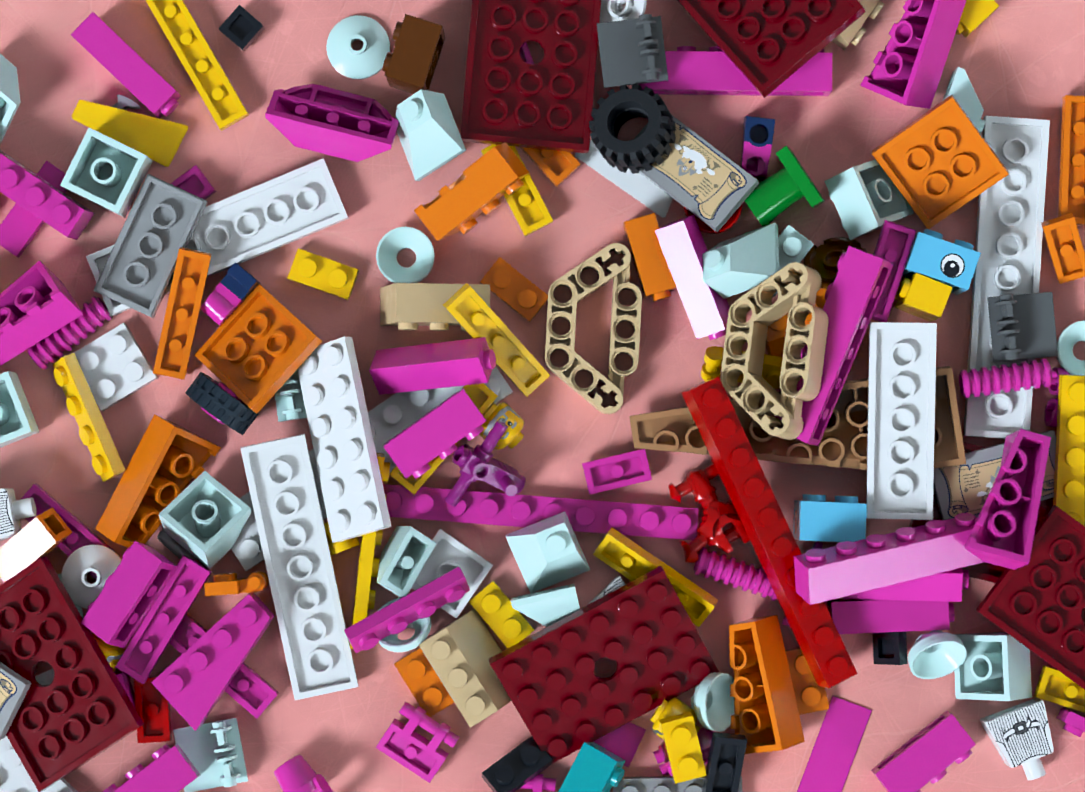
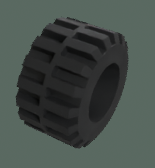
(619, 109)

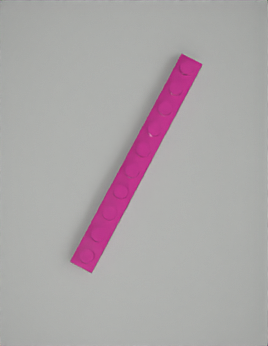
(527, 509)
(245, 687)

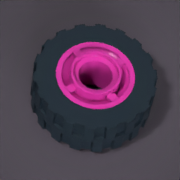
(221, 403)

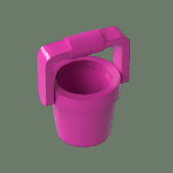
(298, 776)

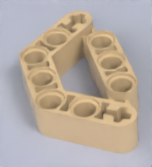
(797, 295)
(619, 313)

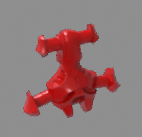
(720, 521)

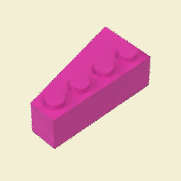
(33, 310)
(208, 666)

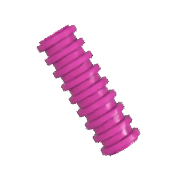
(63, 339)
(1005, 378)
(733, 572)

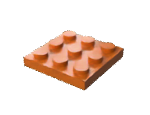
(940, 162)
(258, 348)

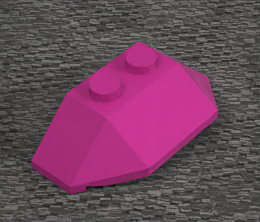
(332, 121)

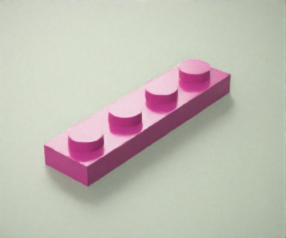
(406, 610)
(163, 619)

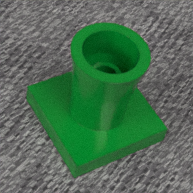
(783, 189)

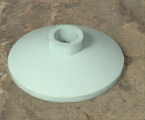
(359, 63)

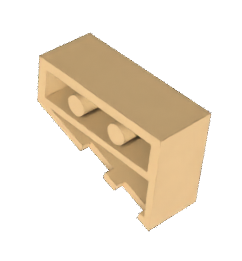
(422, 304)

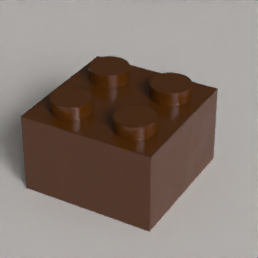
(415, 54)

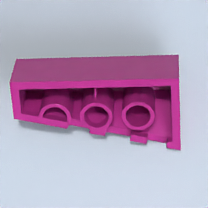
(916, 52)
(1010, 513)

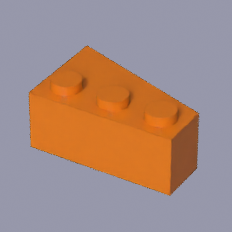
(473, 193)

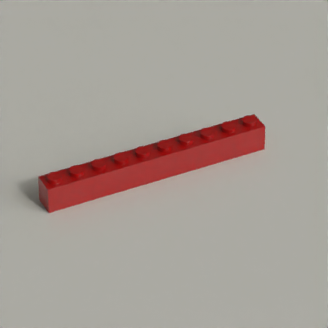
(767, 529)

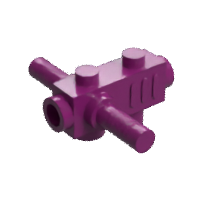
(480, 465)

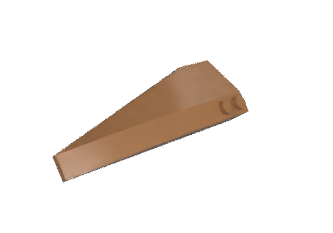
(842, 442)

